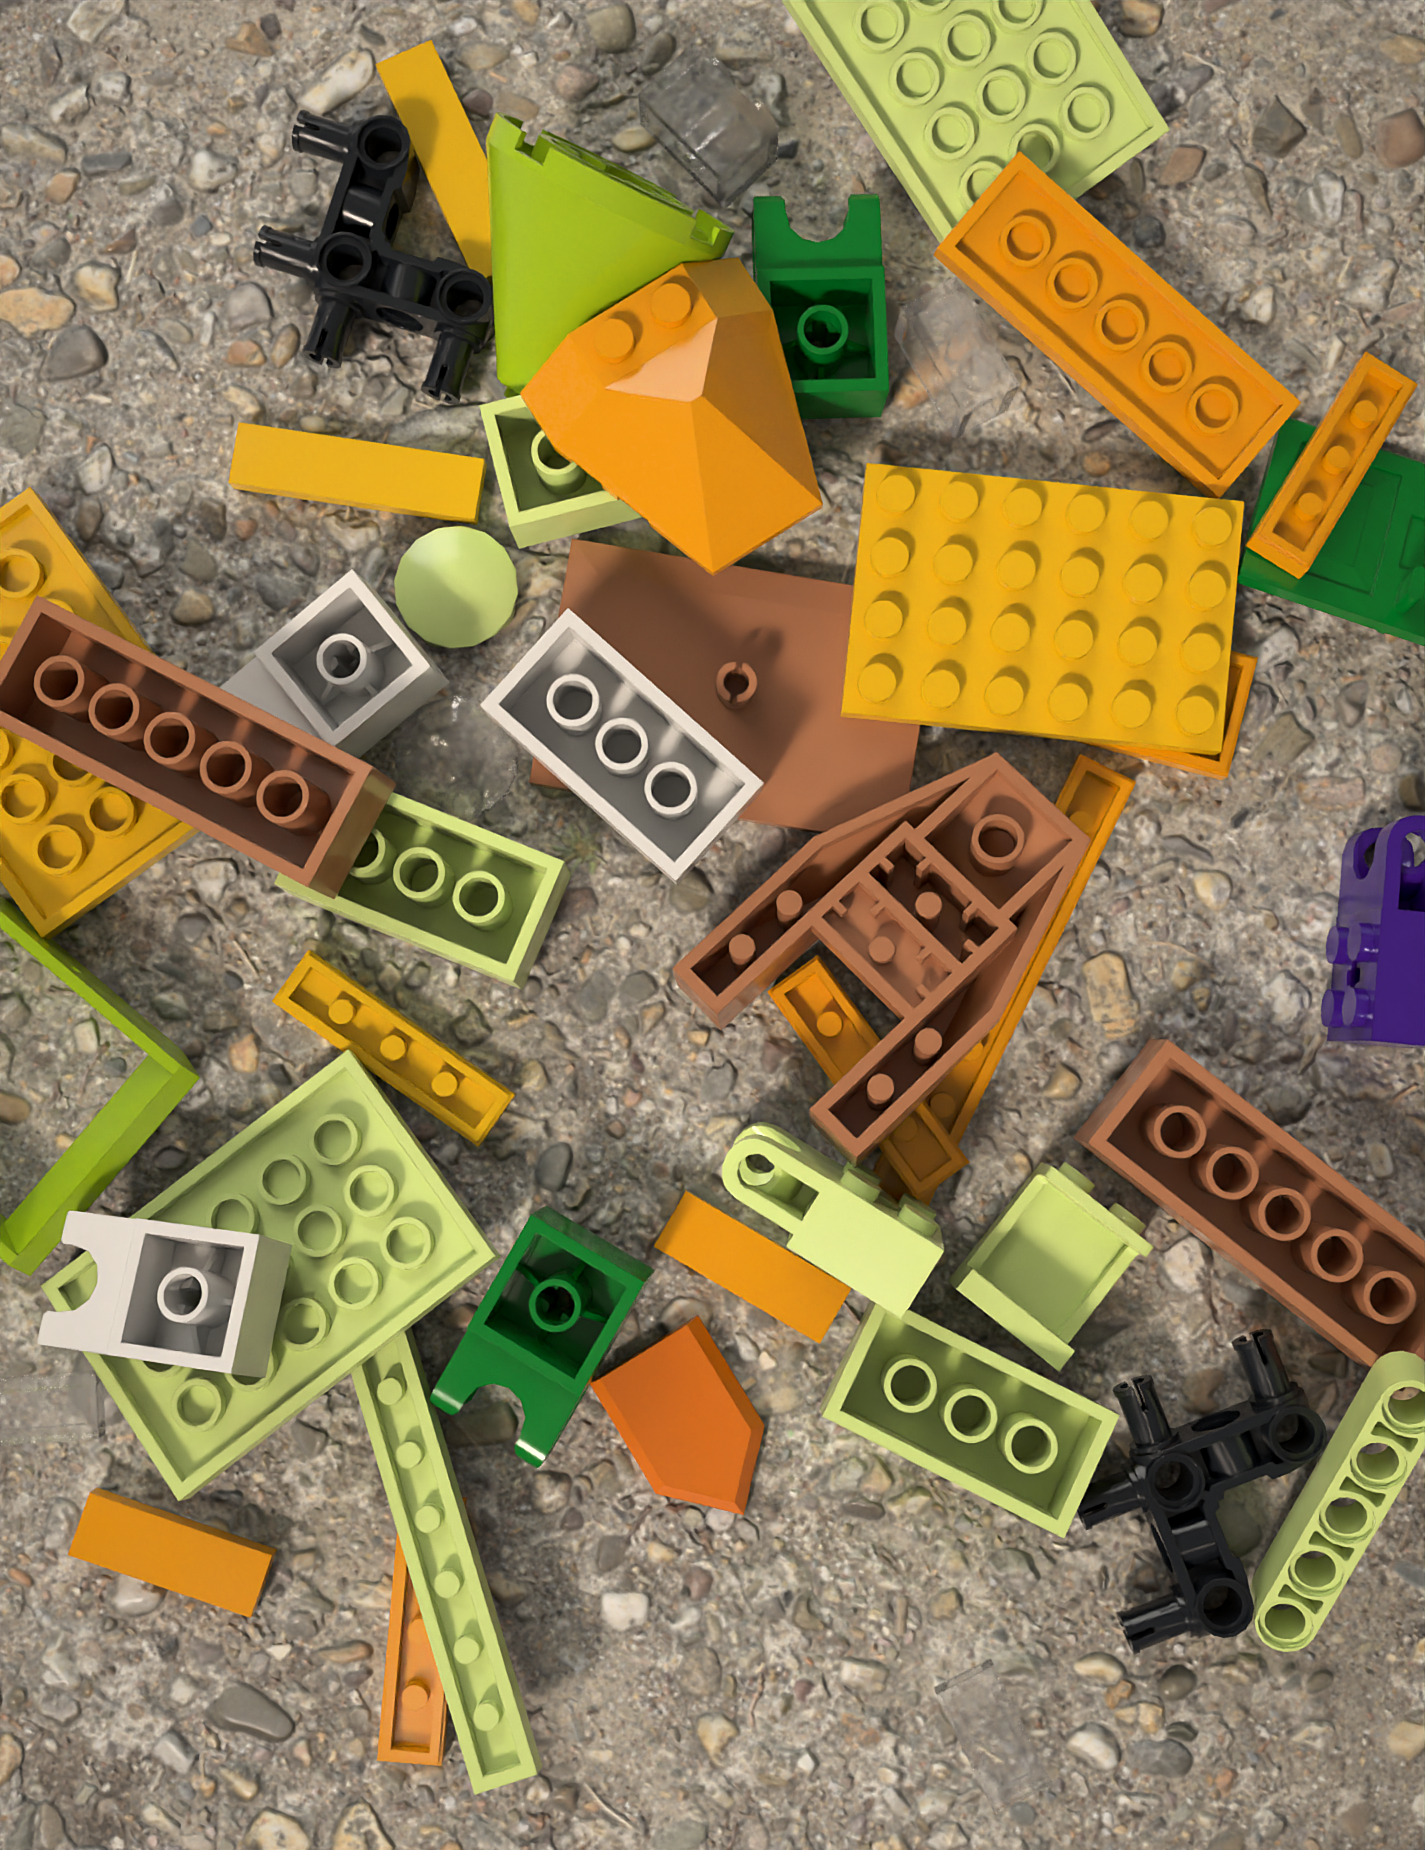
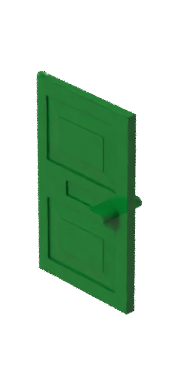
(1373, 556)

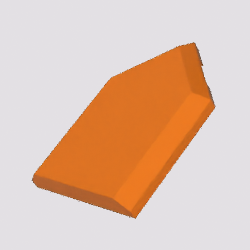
(685, 1418)

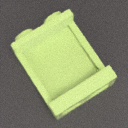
(1050, 1260)

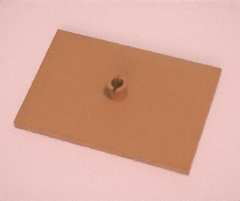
(755, 667)

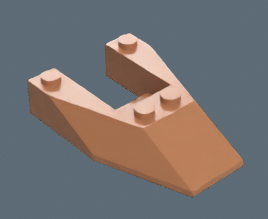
(928, 908)

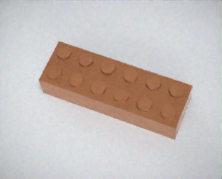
(189, 747)
(1263, 1203)

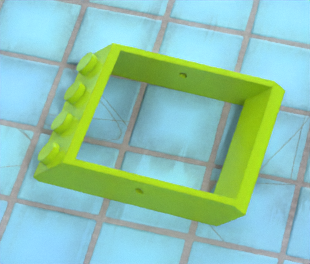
(118, 1127)

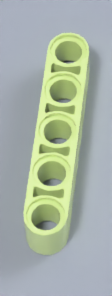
(1341, 1531)

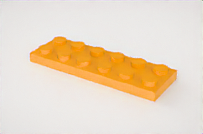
(1116, 327)

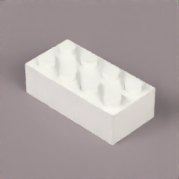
(622, 746)

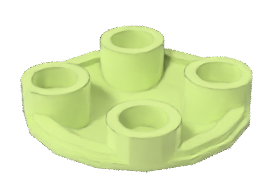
(456, 587)

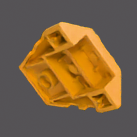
(685, 412)

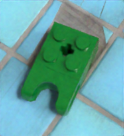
(831, 296)
(532, 1344)

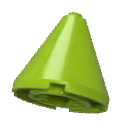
(574, 241)

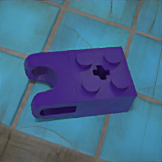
(1379, 942)

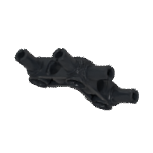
(362, 231)
(1213, 1458)

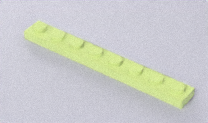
(445, 1567)

